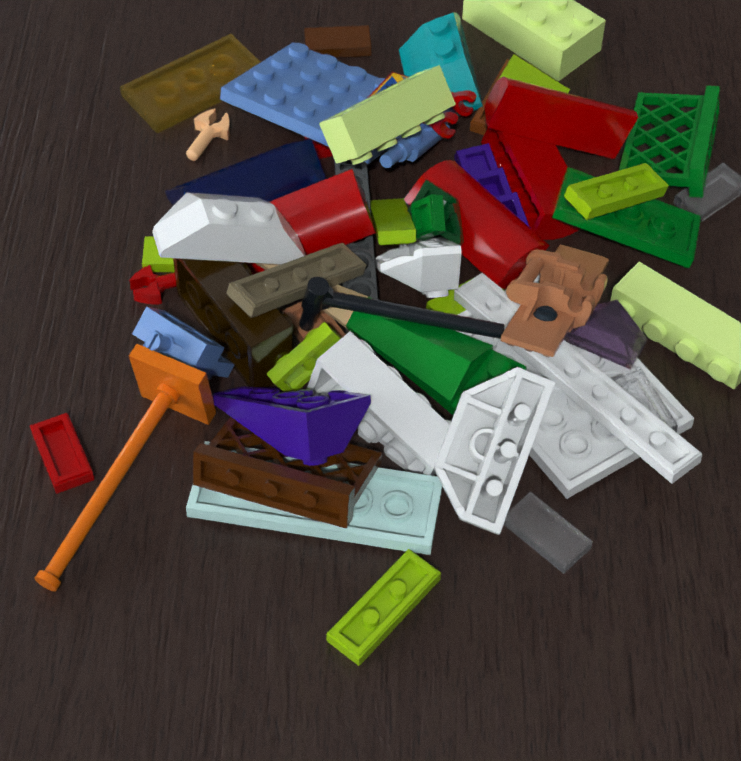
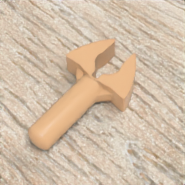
(208, 131)

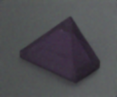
(610, 335)

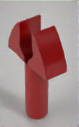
(155, 283)

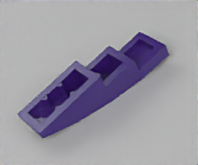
(482, 166)

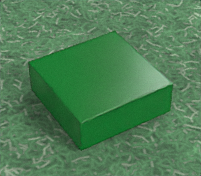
(428, 216)

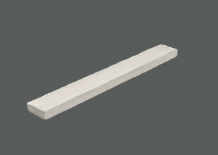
(590, 388)

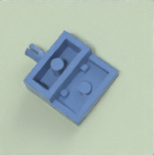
(181, 342)

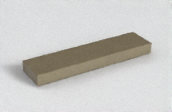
(289, 280)

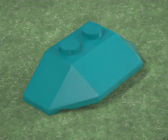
(442, 44)

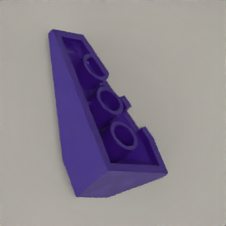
(296, 420)

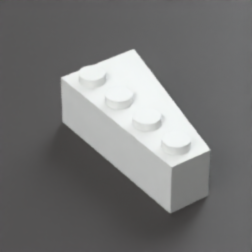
(397, 414)

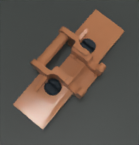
(561, 301)

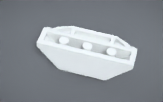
(226, 230)
(424, 265)
(491, 445)

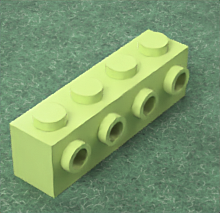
(387, 115)
(682, 323)

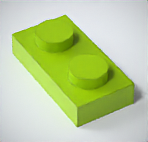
(296, 368)

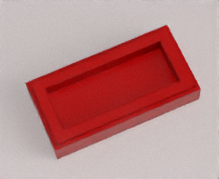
(61, 453)

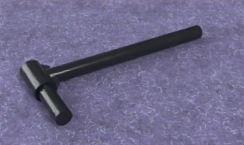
(321, 296)

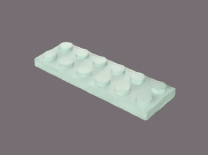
(392, 512)

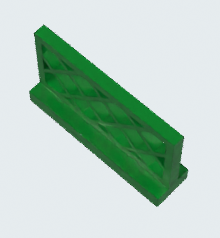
(697, 140)

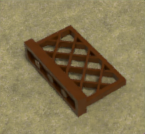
(280, 483)

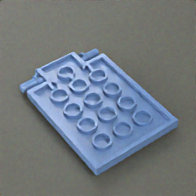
(305, 88)

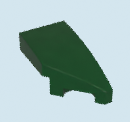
(451, 211)

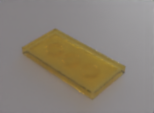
(188, 83)

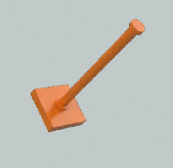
(168, 386)

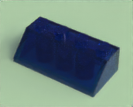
(261, 176)

